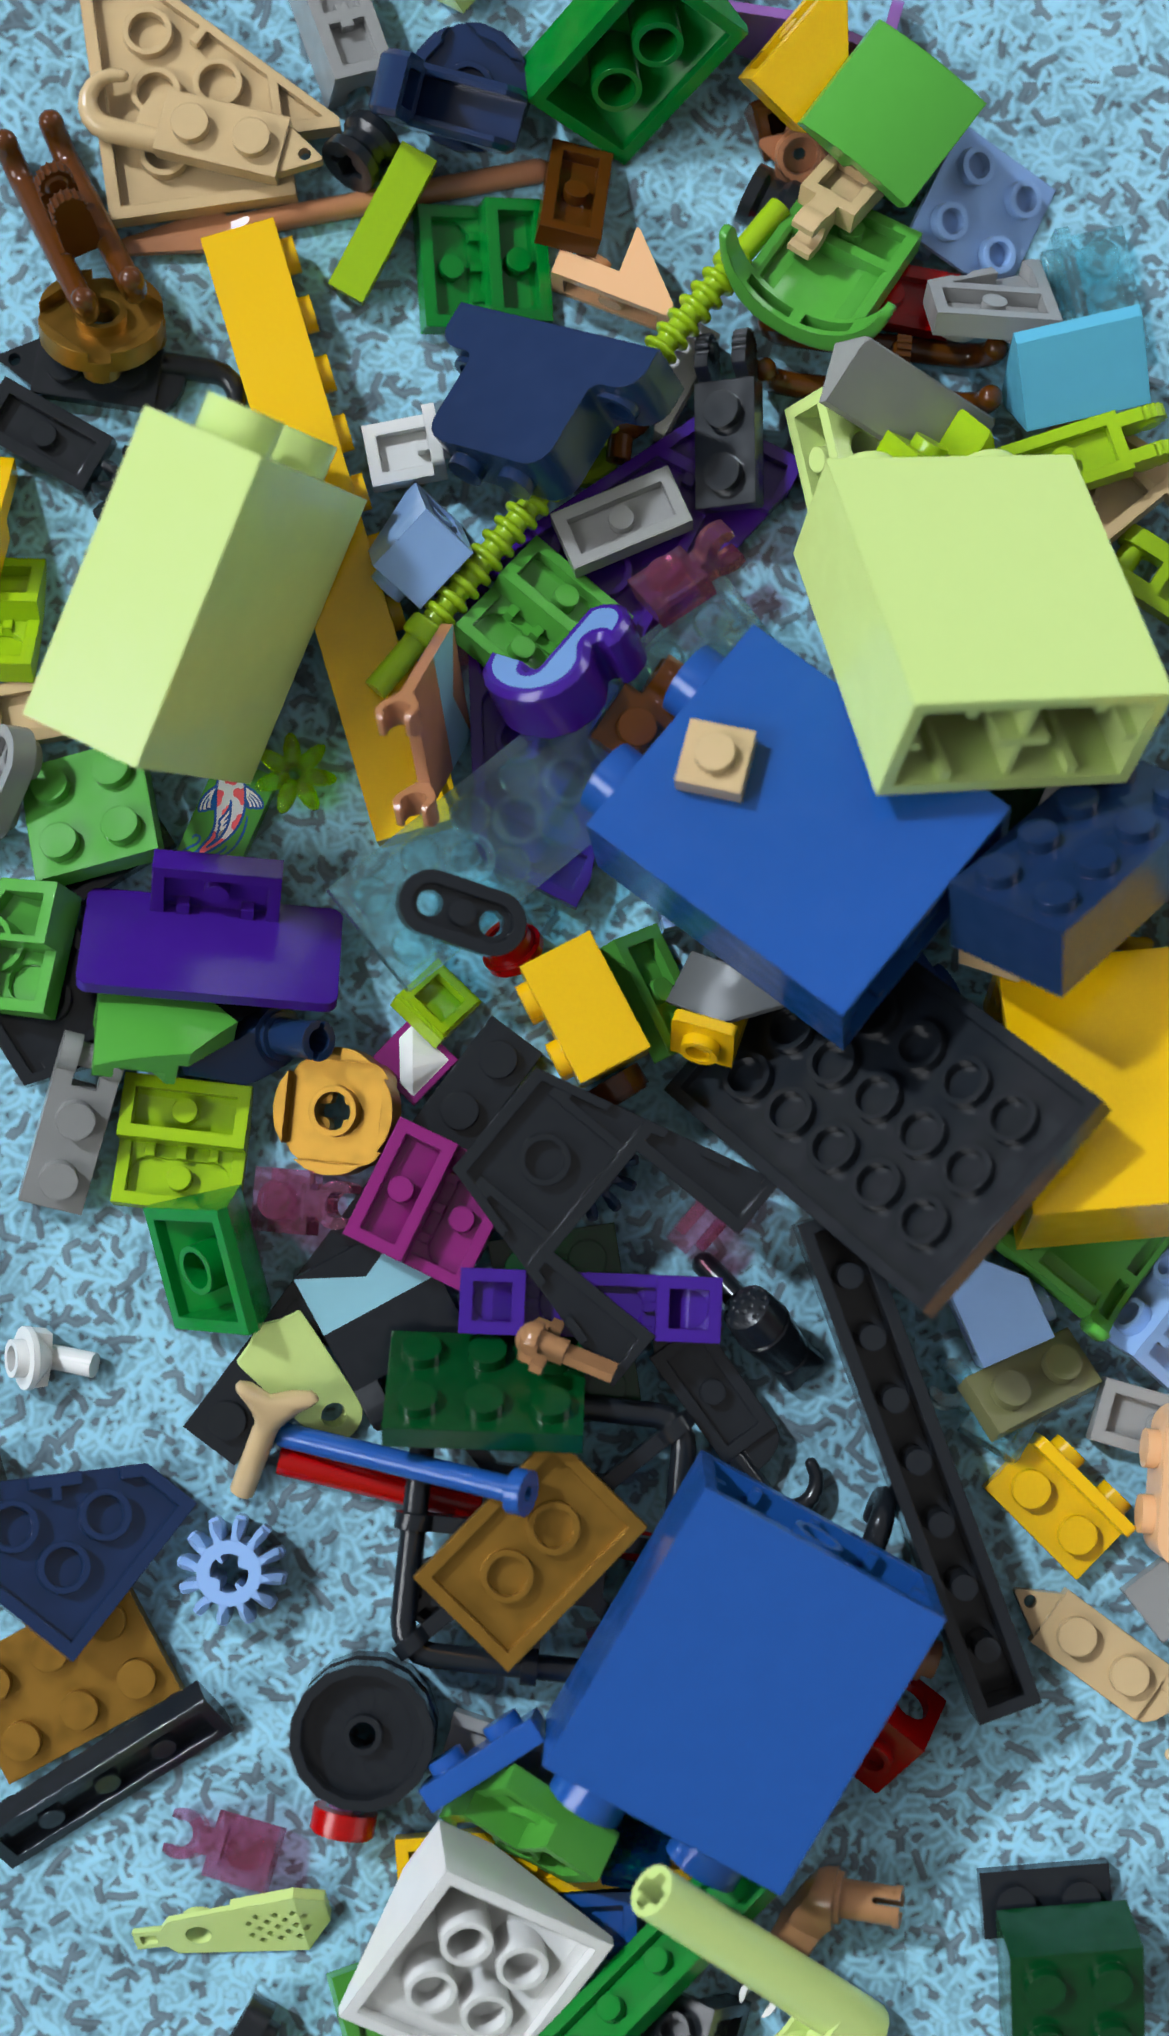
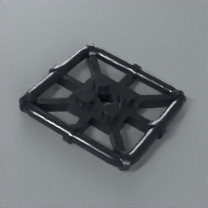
(415, 1520)

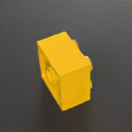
(583, 1011)

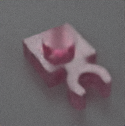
(297, 1201)
(236, 1849)

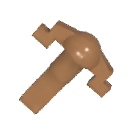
(541, 1342)

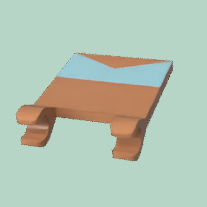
(435, 721)

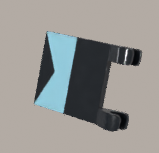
(358, 1304)

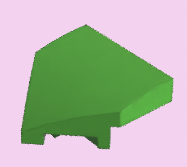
(156, 1034)

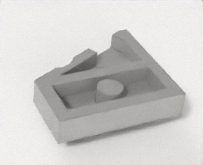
(988, 306)

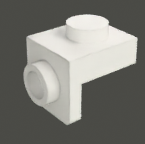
(404, 452)

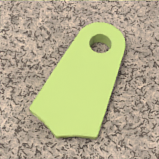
(292, 1357)

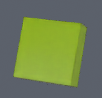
(436, 1006)

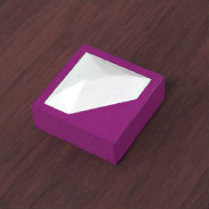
(414, 1062)

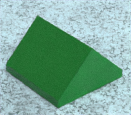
(209, 1262)

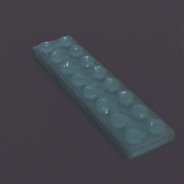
(514, 814)

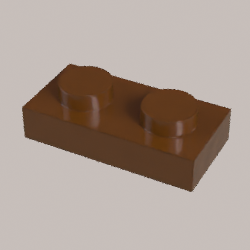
(574, 198)

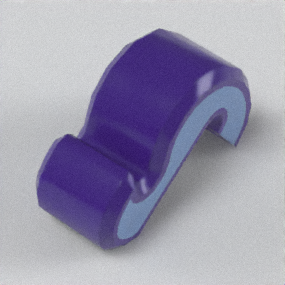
(573, 680)

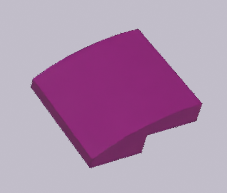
(420, 1207)

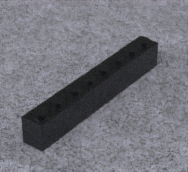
(920, 1475)

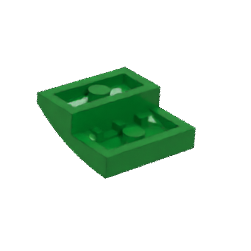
(480, 259)

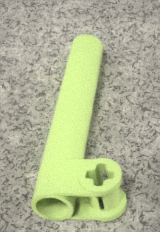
(784, 1976)

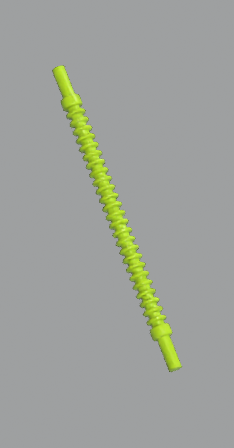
(522, 514)

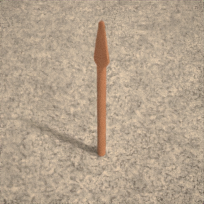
(185, 234)

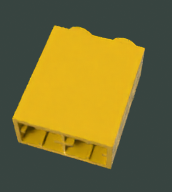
(1116, 1044)

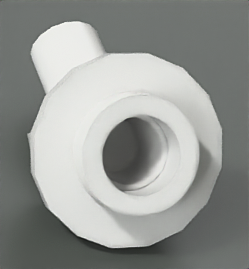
(34, 1355)

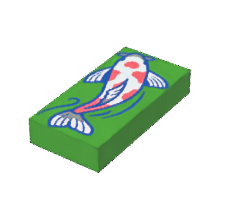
(227, 818)

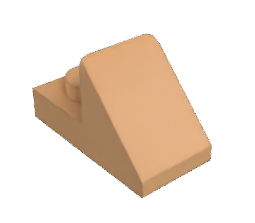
(630, 293)

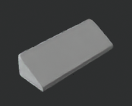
(888, 393)

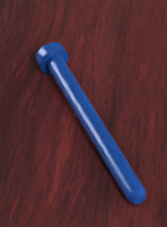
(516, 1491)

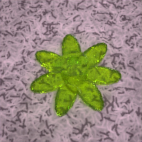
(301, 764)

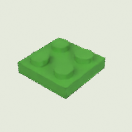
(90, 817)

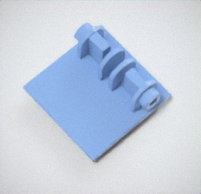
(980, 209)

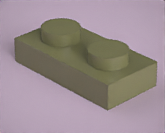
(1029, 1385)

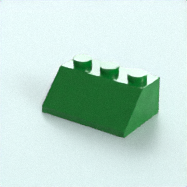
(627, 65)

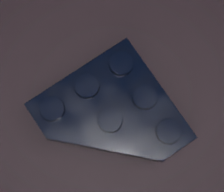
(80, 1545)

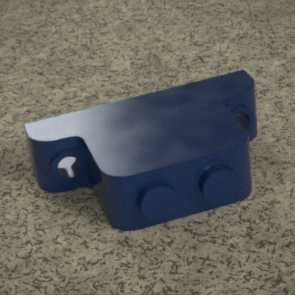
(542, 400)

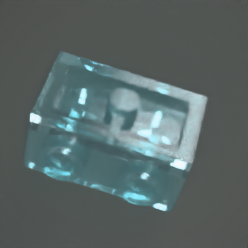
(1090, 272)

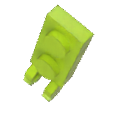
(1101, 445)

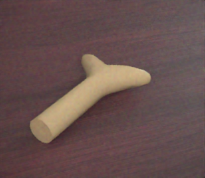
(269, 1415)

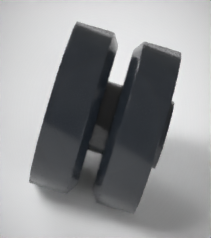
(356, 1771)

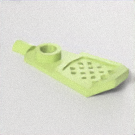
(257, 1922)

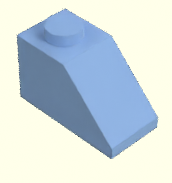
(418, 548)
(1001, 1313)

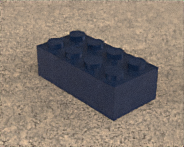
(1067, 881)

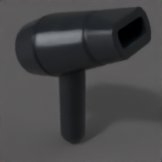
(763, 1326)

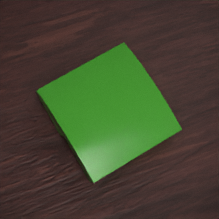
(892, 113)
(528, 608)

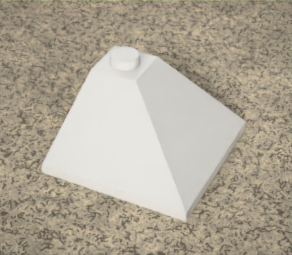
(471, 1947)

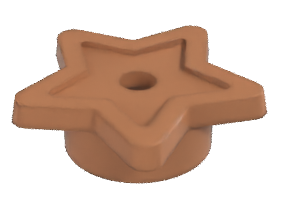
(781, 149)

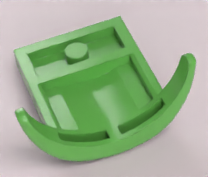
(833, 292)
(1090, 1277)

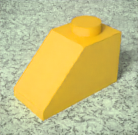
(800, 59)

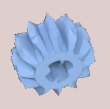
(250, 1557)

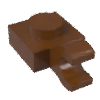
(637, 715)

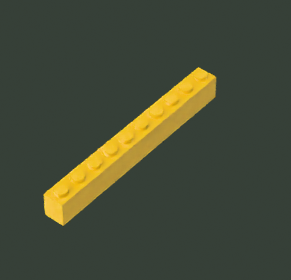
(290, 385)

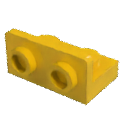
(1060, 1504)

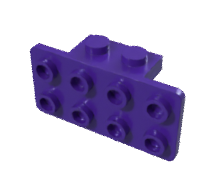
(211, 937)

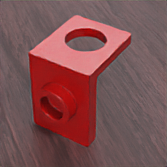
(901, 1739)

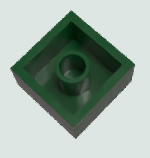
(1070, 1971)

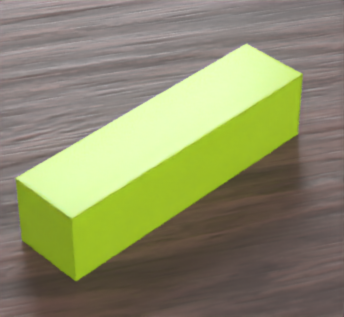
(383, 223)

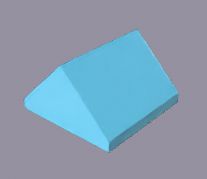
(1077, 369)

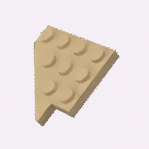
(178, 49)

